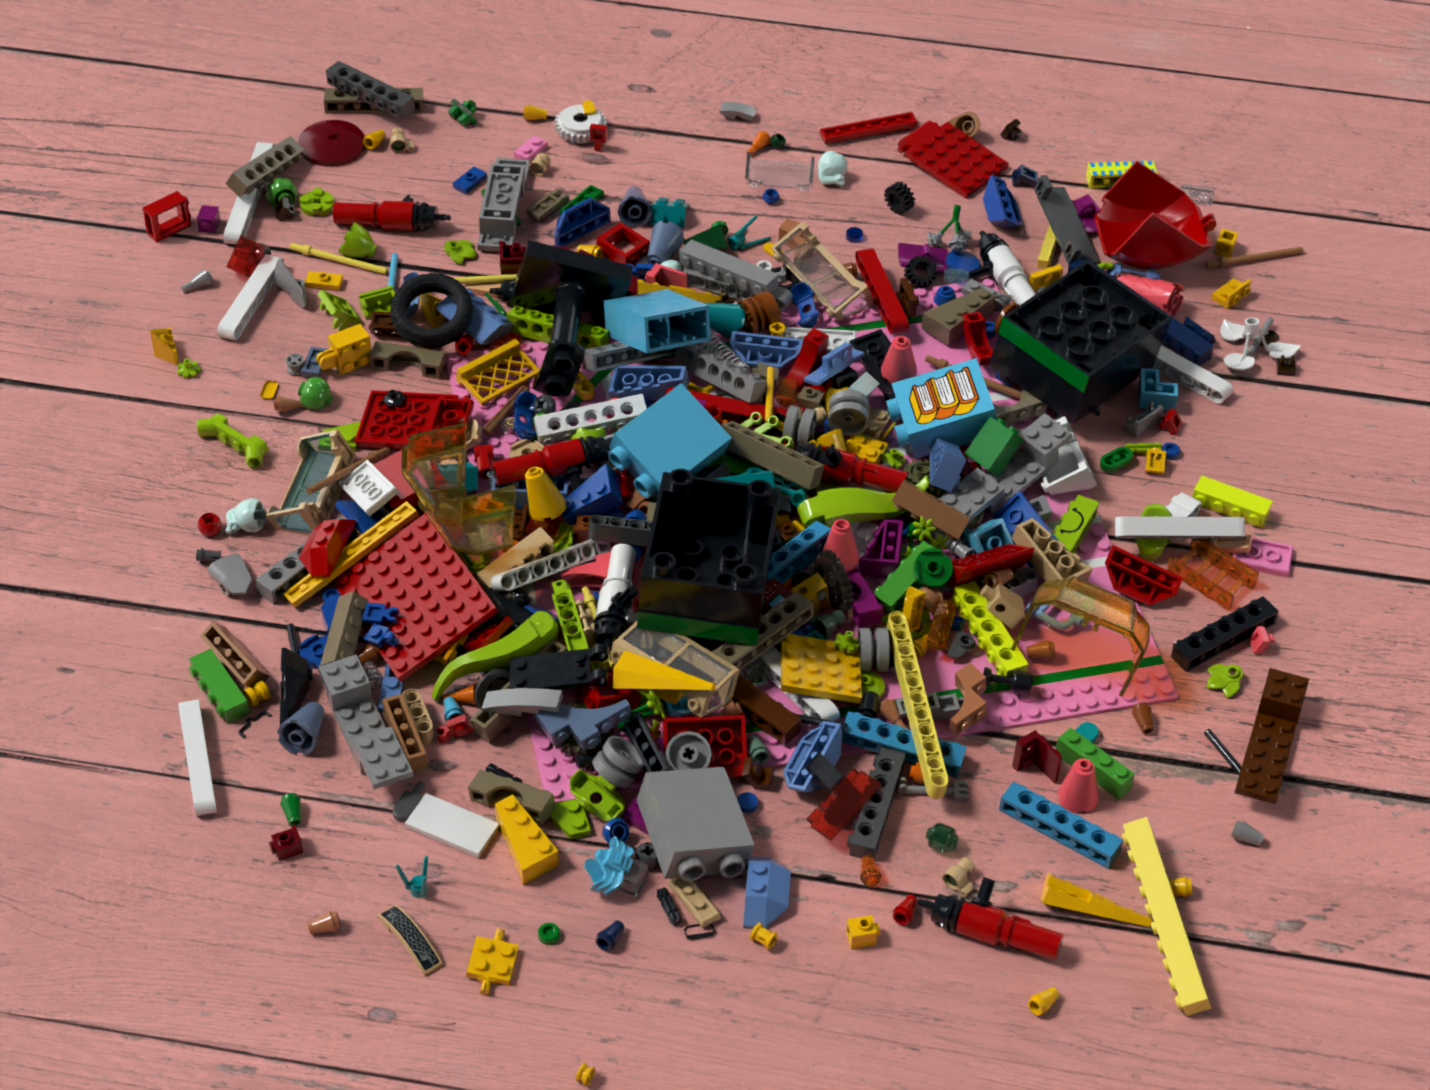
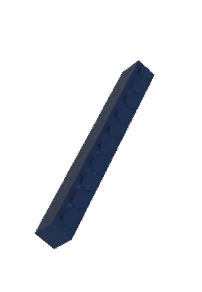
(1178, 337)

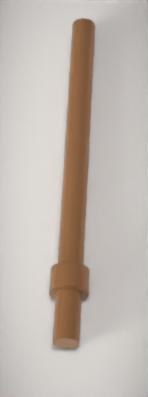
(1224, 262)
(992, 384)
(372, 457)

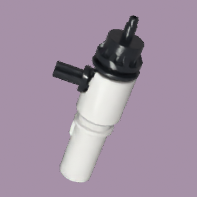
(1003, 266)
(616, 596)

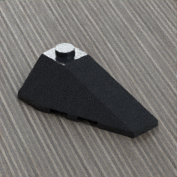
(294, 682)

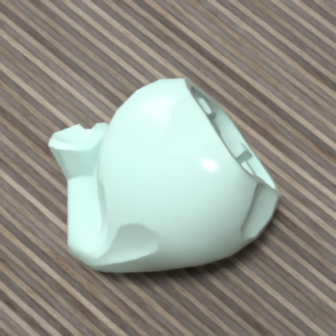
(832, 168)
(247, 515)

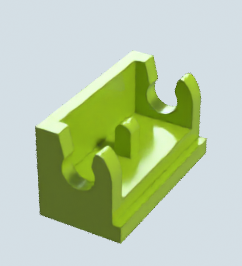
(376, 300)

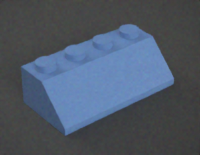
(486, 322)

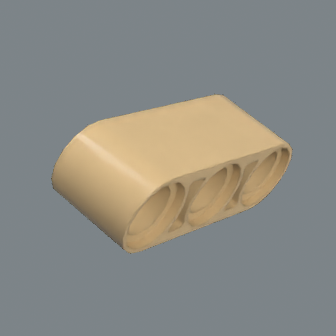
(419, 715)

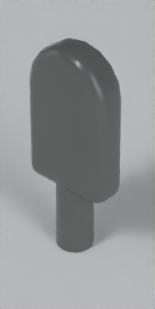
(408, 802)

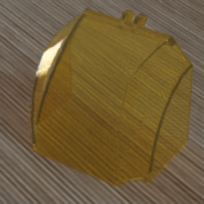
(1097, 606)

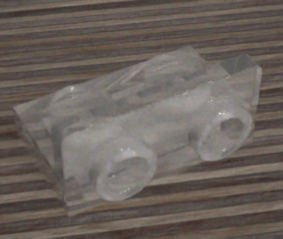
(1199, 194)

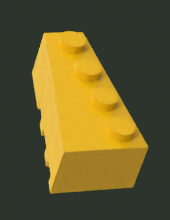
(525, 840)

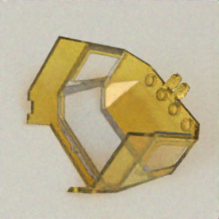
(436, 472)

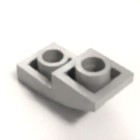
(731, 109)

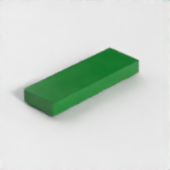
(590, 191)

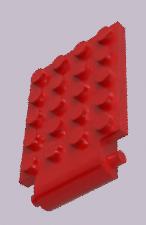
(951, 157)
(417, 414)

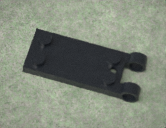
(875, 347)
(559, 669)

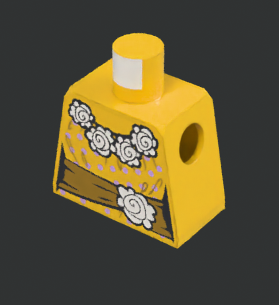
(815, 591)

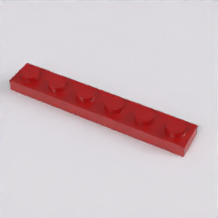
(868, 127)

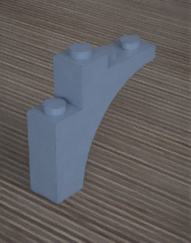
(582, 724)

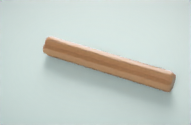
(503, 413)

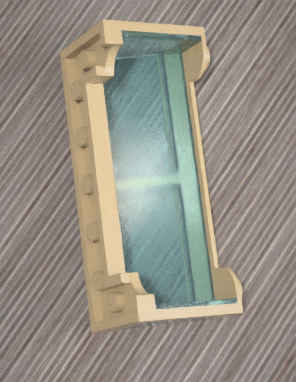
(321, 457)

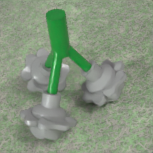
(960, 238)

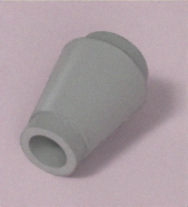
(1246, 833)

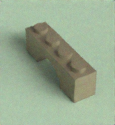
(387, 355)
(1025, 409)
(489, 788)

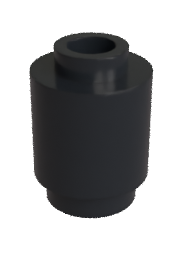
(869, 704)

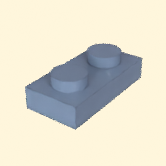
(310, 366)

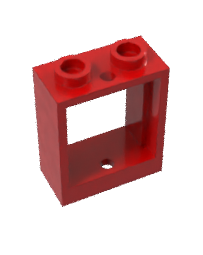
(161, 231)
(617, 234)
(594, 699)

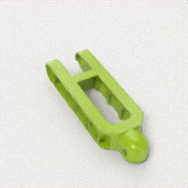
(567, 609)

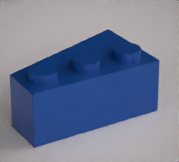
(594, 496)

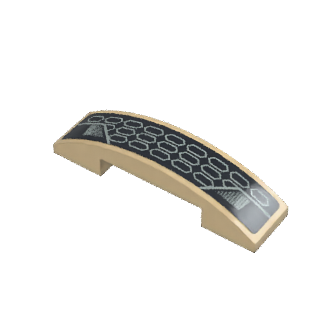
(411, 938)

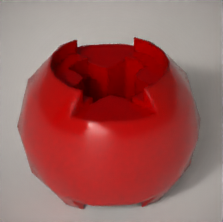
(209, 524)

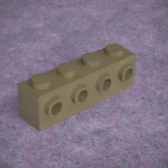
(345, 628)

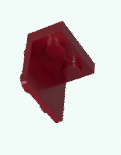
(1036, 749)

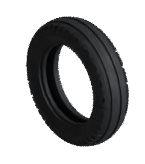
(431, 336)

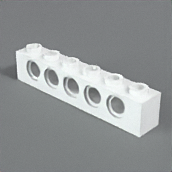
(580, 415)

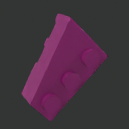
(884, 551)

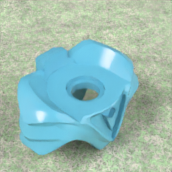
(609, 866)

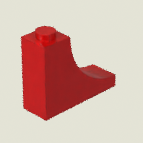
(809, 357)

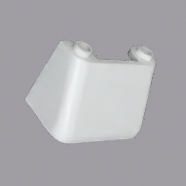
(1072, 471)

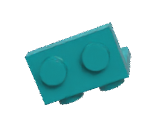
(669, 211)

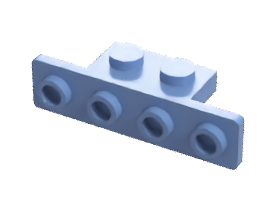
(833, 363)

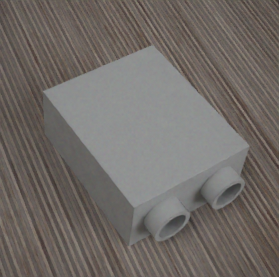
(695, 823)

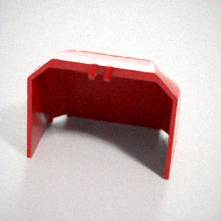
(1151, 221)

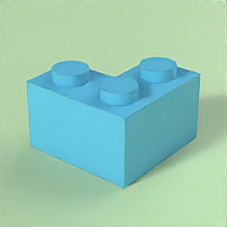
(1152, 390)

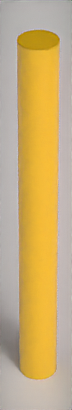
(769, 393)

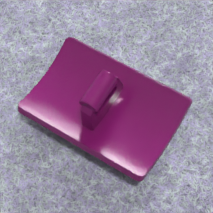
(1086, 210)
(909, 251)

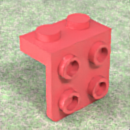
(666, 276)

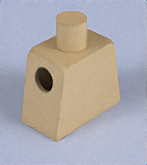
(1004, 604)

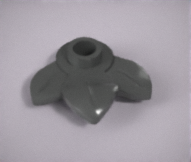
(959, 643)

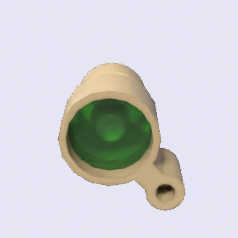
(398, 141)
(956, 876)

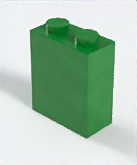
(994, 445)

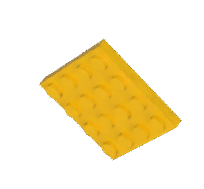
(819, 669)

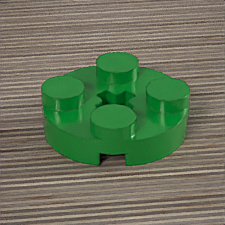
(939, 560)

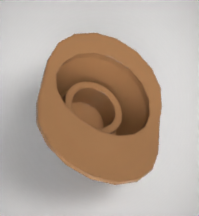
(967, 123)
(932, 598)

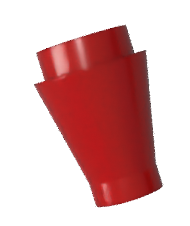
(905, 911)

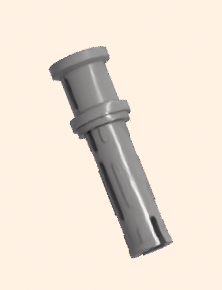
(955, 546)

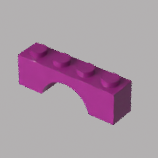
(865, 609)

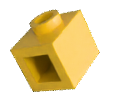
(862, 931)

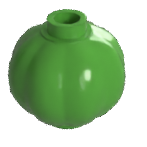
(278, 188)
(315, 393)

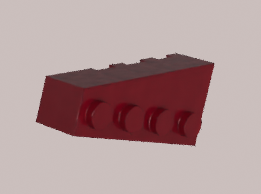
(512, 256)

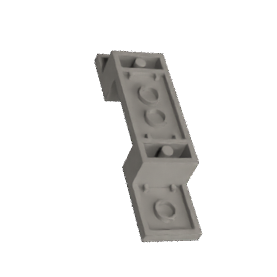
(500, 202)
(1030, 462)
(365, 733)

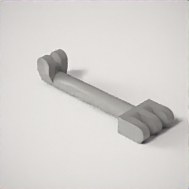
(959, 789)

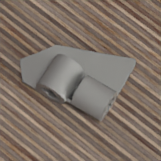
(288, 283)
(230, 574)

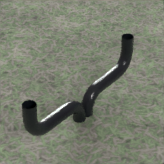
(252, 719)

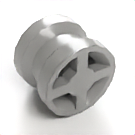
(294, 364)

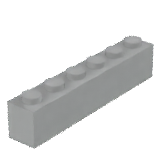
(728, 268)

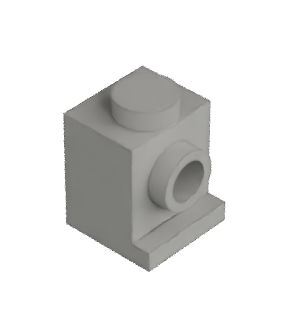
(1042, 507)

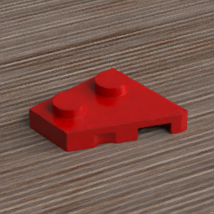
(487, 635)

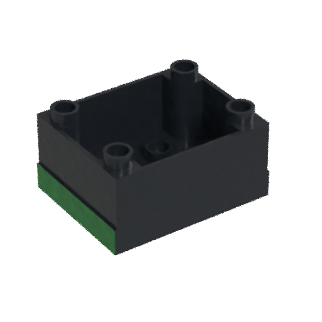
(1079, 341)
(708, 558)

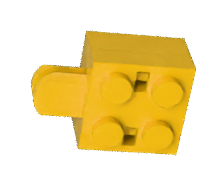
(347, 350)

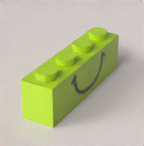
(1076, 522)

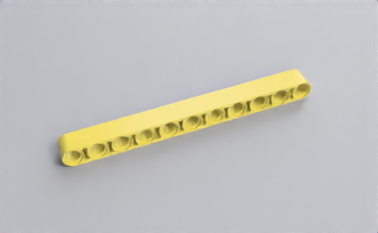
(917, 706)

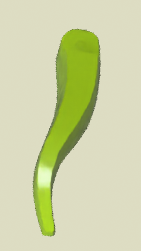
(851, 505)
(523, 641)

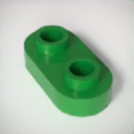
(1116, 459)

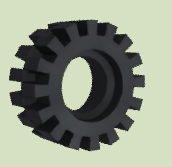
(899, 198)
(927, 265)

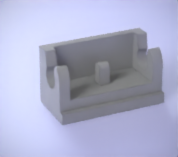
(1144, 420)

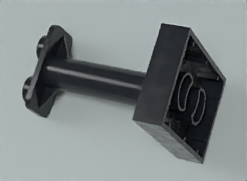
(573, 291)

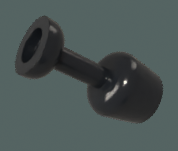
(1019, 682)

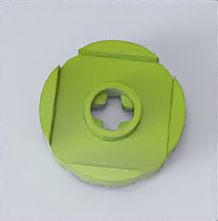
(310, 202)

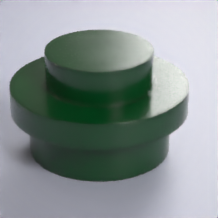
(778, 141)

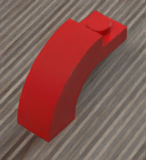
(976, 337)

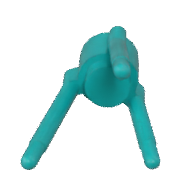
(738, 239)
(418, 884)

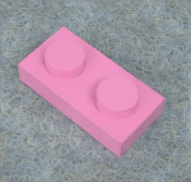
(530, 148)

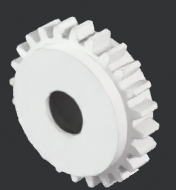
(575, 125)

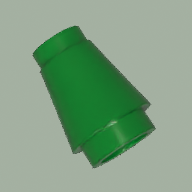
(292, 808)

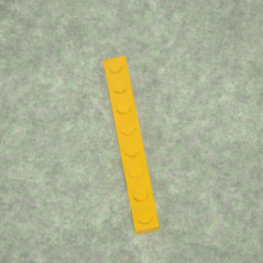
(354, 552)

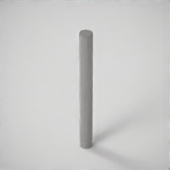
(1257, 341)

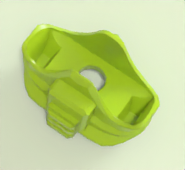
(1152, 548)
(585, 785)

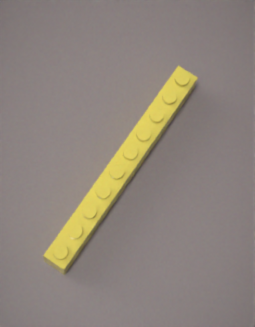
(1166, 916)

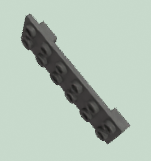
(1064, 221)

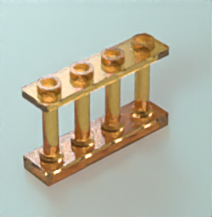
(1220, 559)

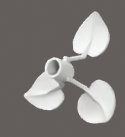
(1233, 332)

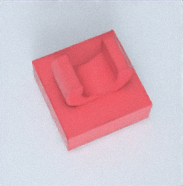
(1260, 640)

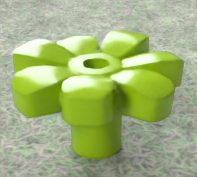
(188, 368)
(894, 458)
(846, 642)

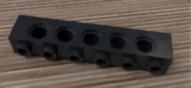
(1223, 634)

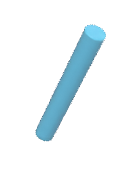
(393, 270)

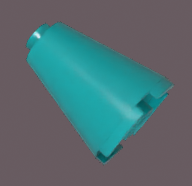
(726, 318)

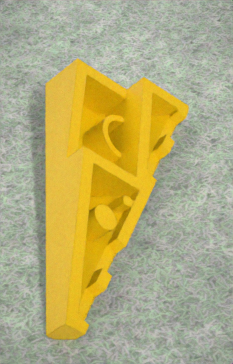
(1072, 897)

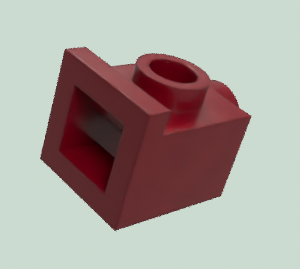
(286, 843)

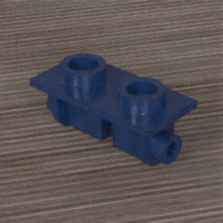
(1191, 324)

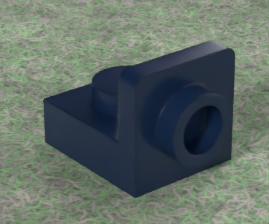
(1024, 174)

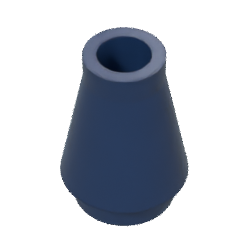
(609, 936)

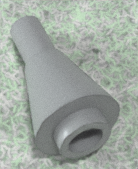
(201, 279)

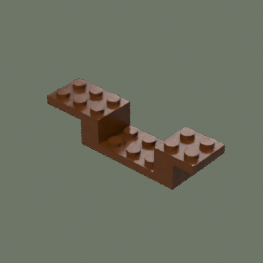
(1272, 736)

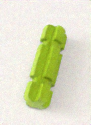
(1142, 447)

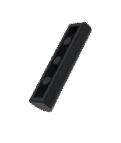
(646, 744)

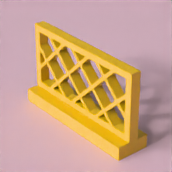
(487, 362)

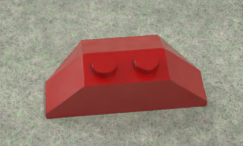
(326, 546)
(1140, 578)

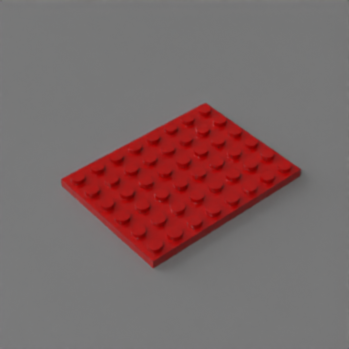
(428, 586)

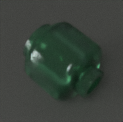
(942, 838)

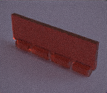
(843, 803)

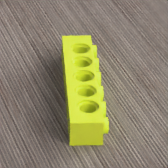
(988, 630)

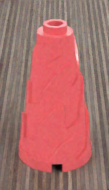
(1159, 292)

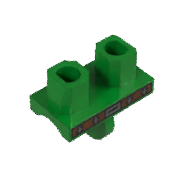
(465, 110)

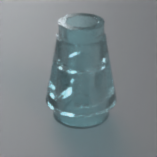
(955, 275)

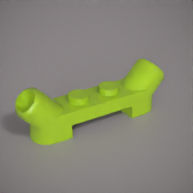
(217, 426)

